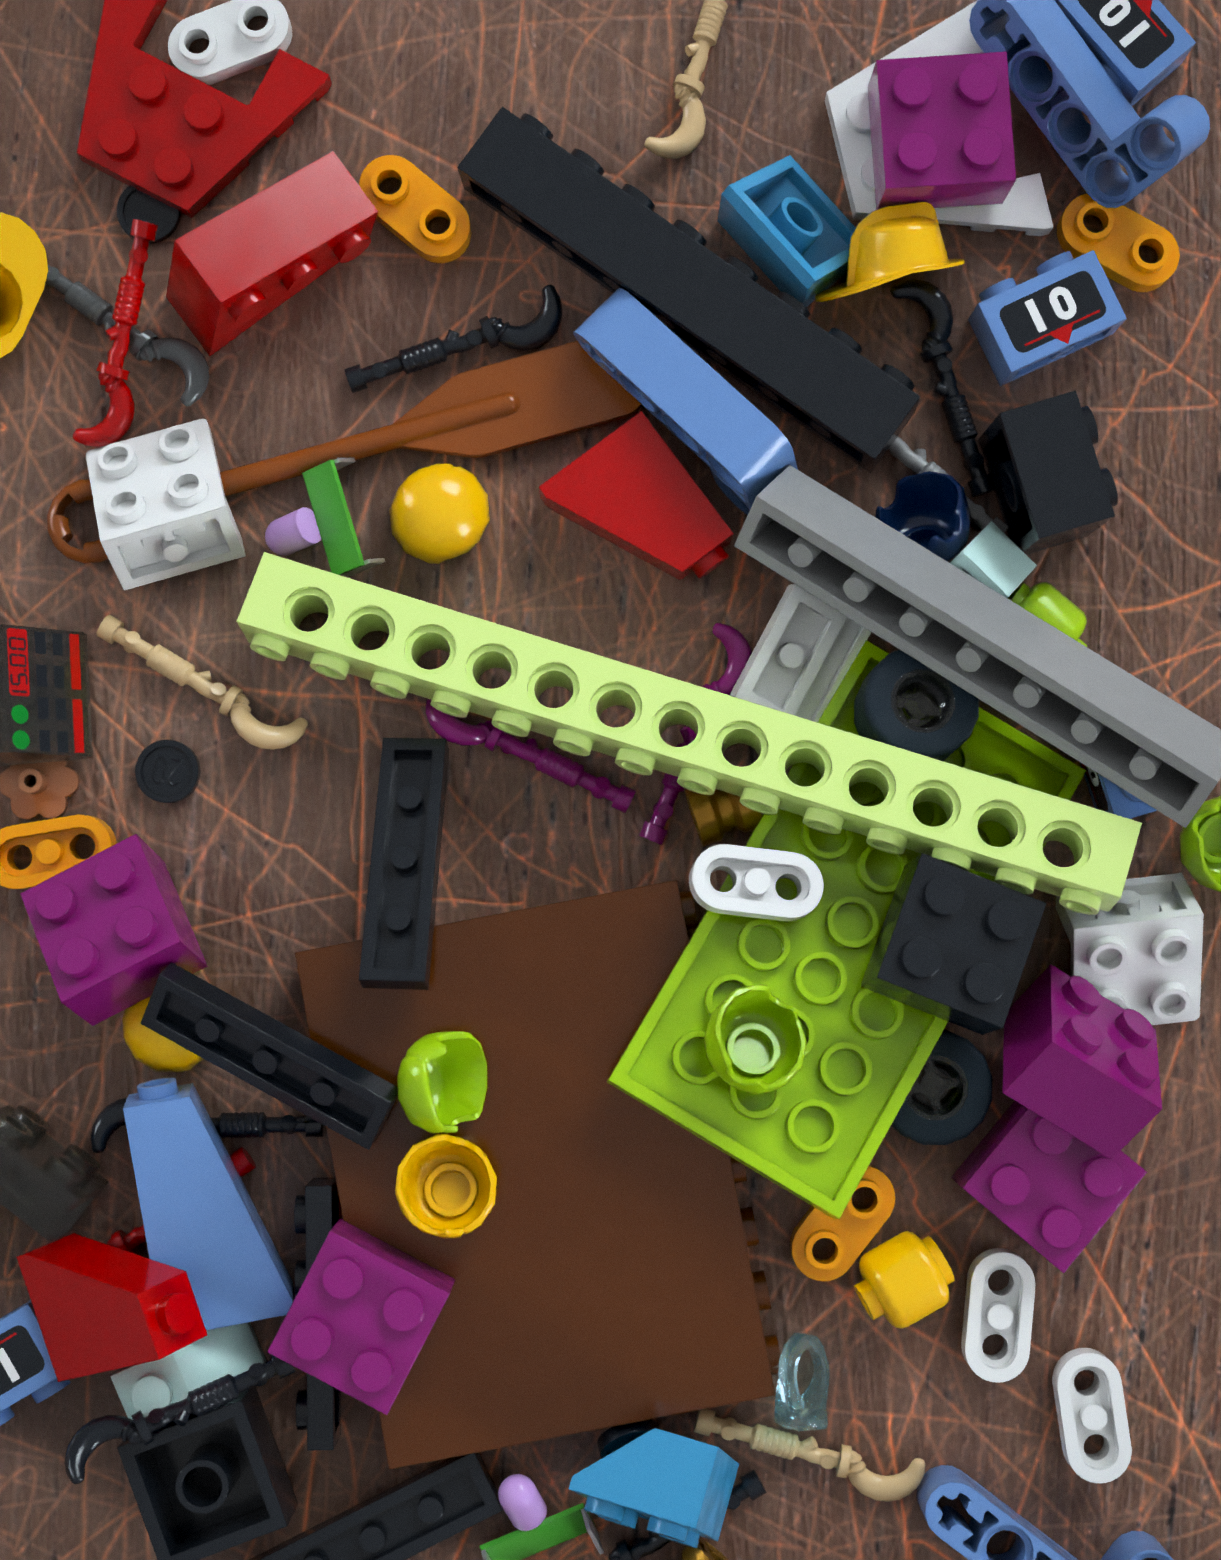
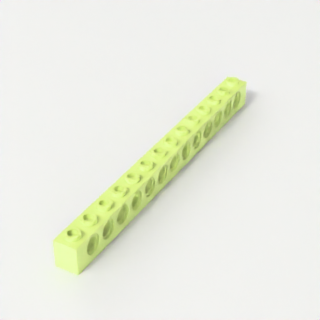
(289, 591)

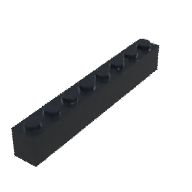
(691, 290)

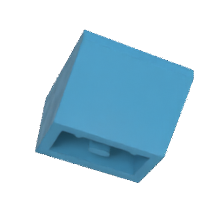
(664, 1479)

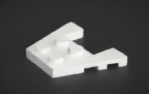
(849, 119)

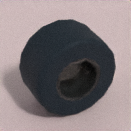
(923, 693)
(949, 1097)

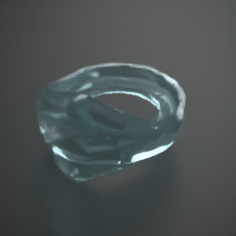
(809, 1409)

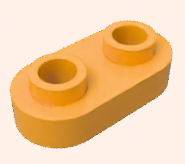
(414, 206)
(1119, 243)
(51, 847)
(849, 1233)

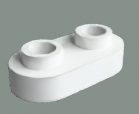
(231, 44)
(754, 882)
(998, 1312)
(1092, 1412)

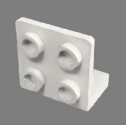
(162, 504)
(1143, 949)

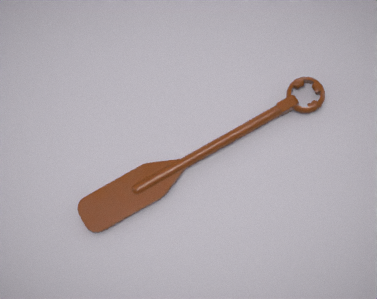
(464, 417)

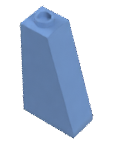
(199, 1208)

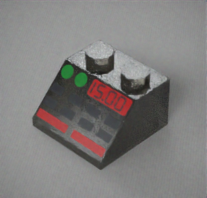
(44, 696)

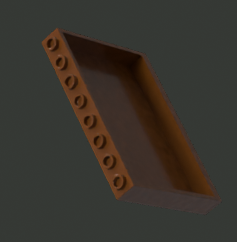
(615, 1238)

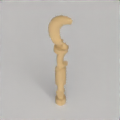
(690, 88)
(182, 672)
(788, 1446)

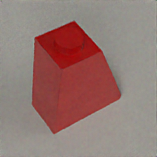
(641, 501)
(107, 1306)

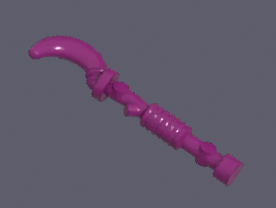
(738, 655)
(545, 760)

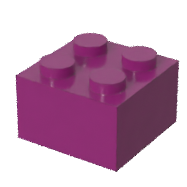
(942, 130)
(111, 929)
(1081, 1061)
(1046, 1183)
(362, 1316)

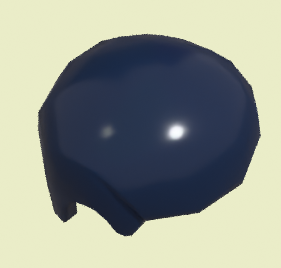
(931, 512)

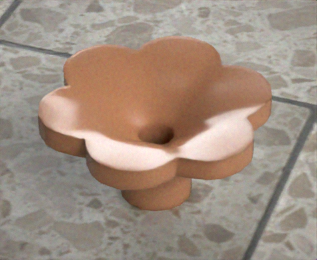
(47, 797)

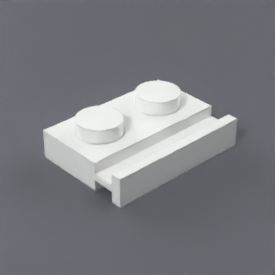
(800, 656)

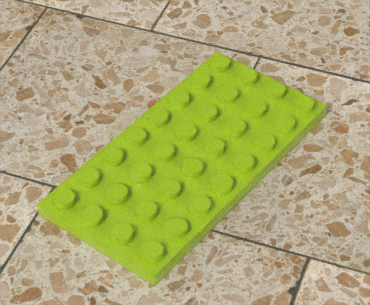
(860, 1045)

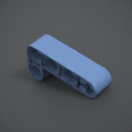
(1079, 84)
(687, 397)
(993, 1515)

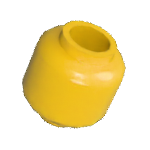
(904, 1279)

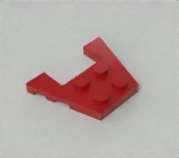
(171, 129)

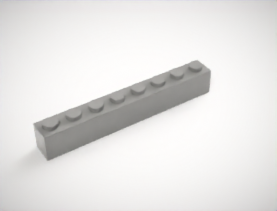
(985, 644)

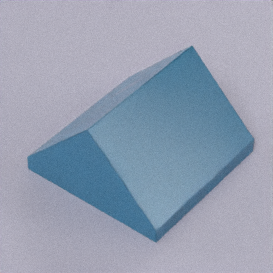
(788, 228)

